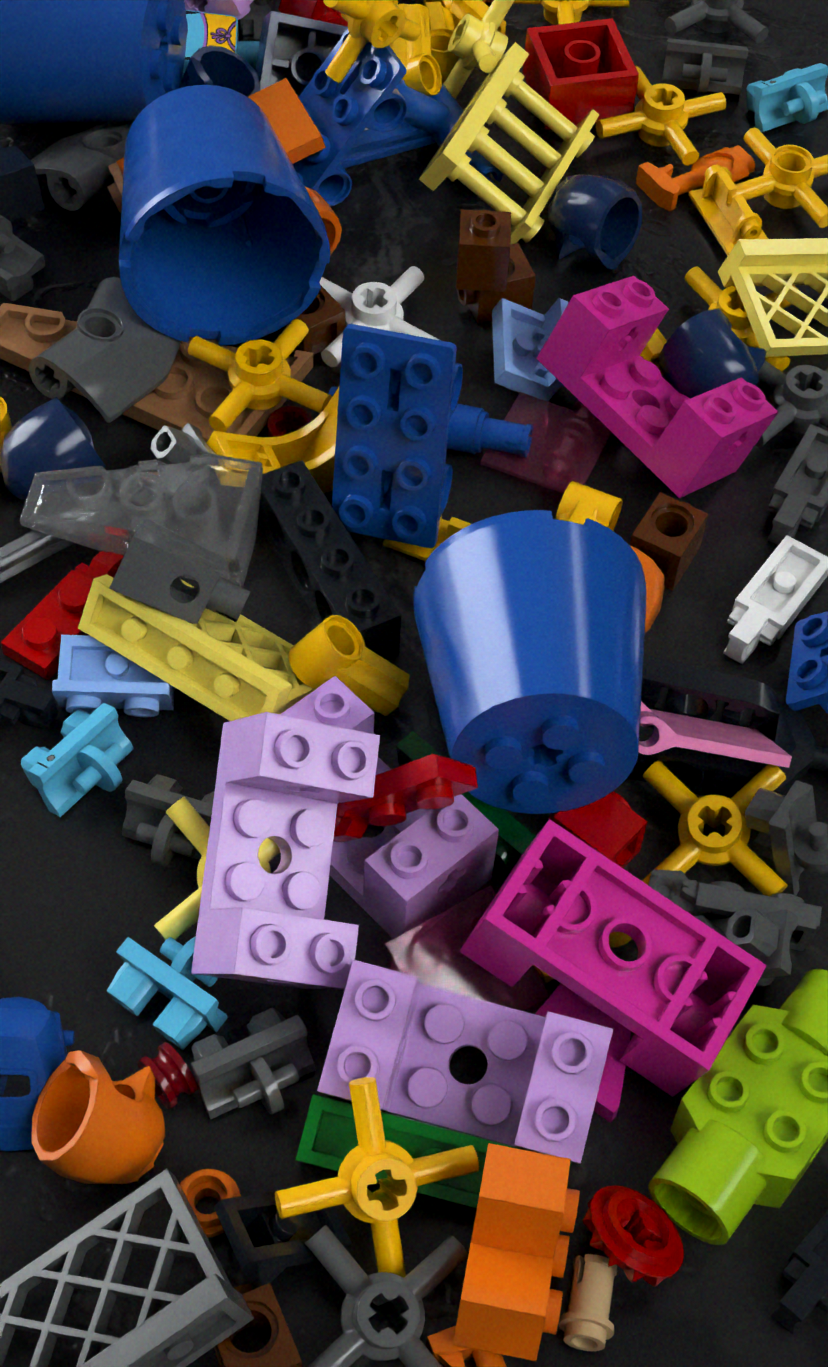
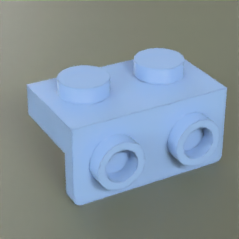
(516, 344)
(97, 674)

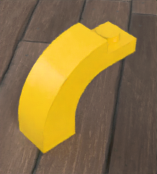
(312, 444)

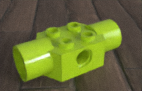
(752, 1118)

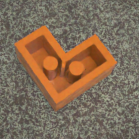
(516, 1252)

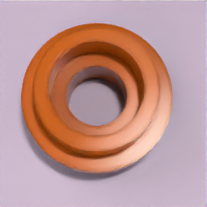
(209, 1184)

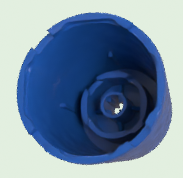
(88, 58)
(215, 220)
(536, 657)

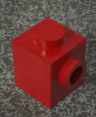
(607, 827)

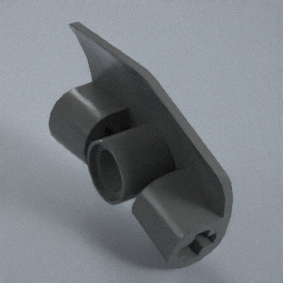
(79, 163)
(107, 356)

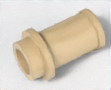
(588, 1312)

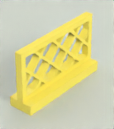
(778, 266)
(209, 661)

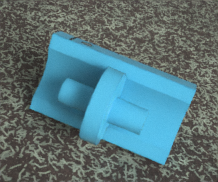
(789, 98)
(79, 761)
(145, 974)

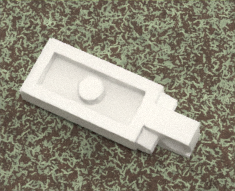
(774, 597)

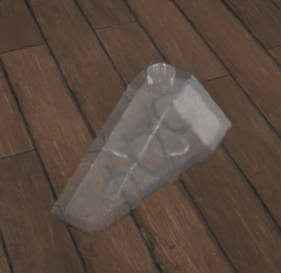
(202, 500)

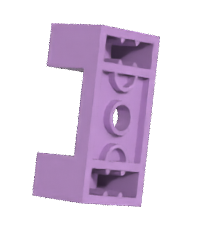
(282, 784)
(413, 865)
(404, 1033)

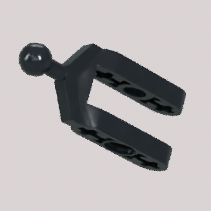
(727, 700)

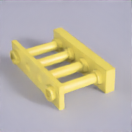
(472, 135)

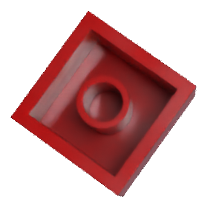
(581, 69)

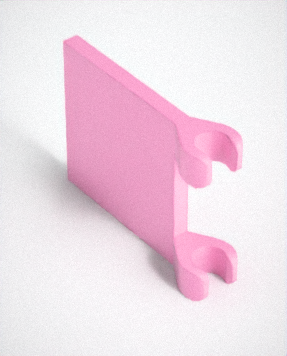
(709, 737)

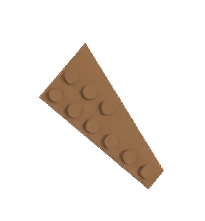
(185, 397)

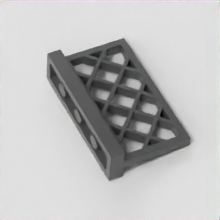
(161, 1338)

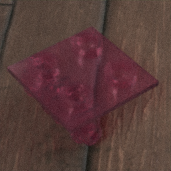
(562, 445)
(434, 957)

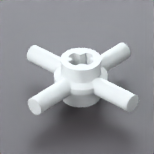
(375, 307)

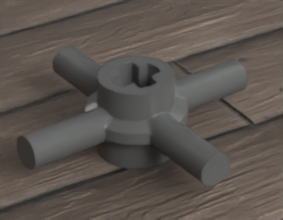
(717, 17)
(797, 397)
(382, 1287)

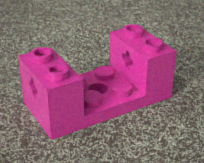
(675, 436)
(560, 916)

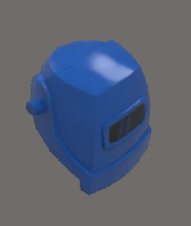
(29, 1053)

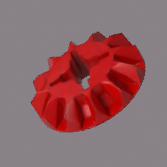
(648, 1246)

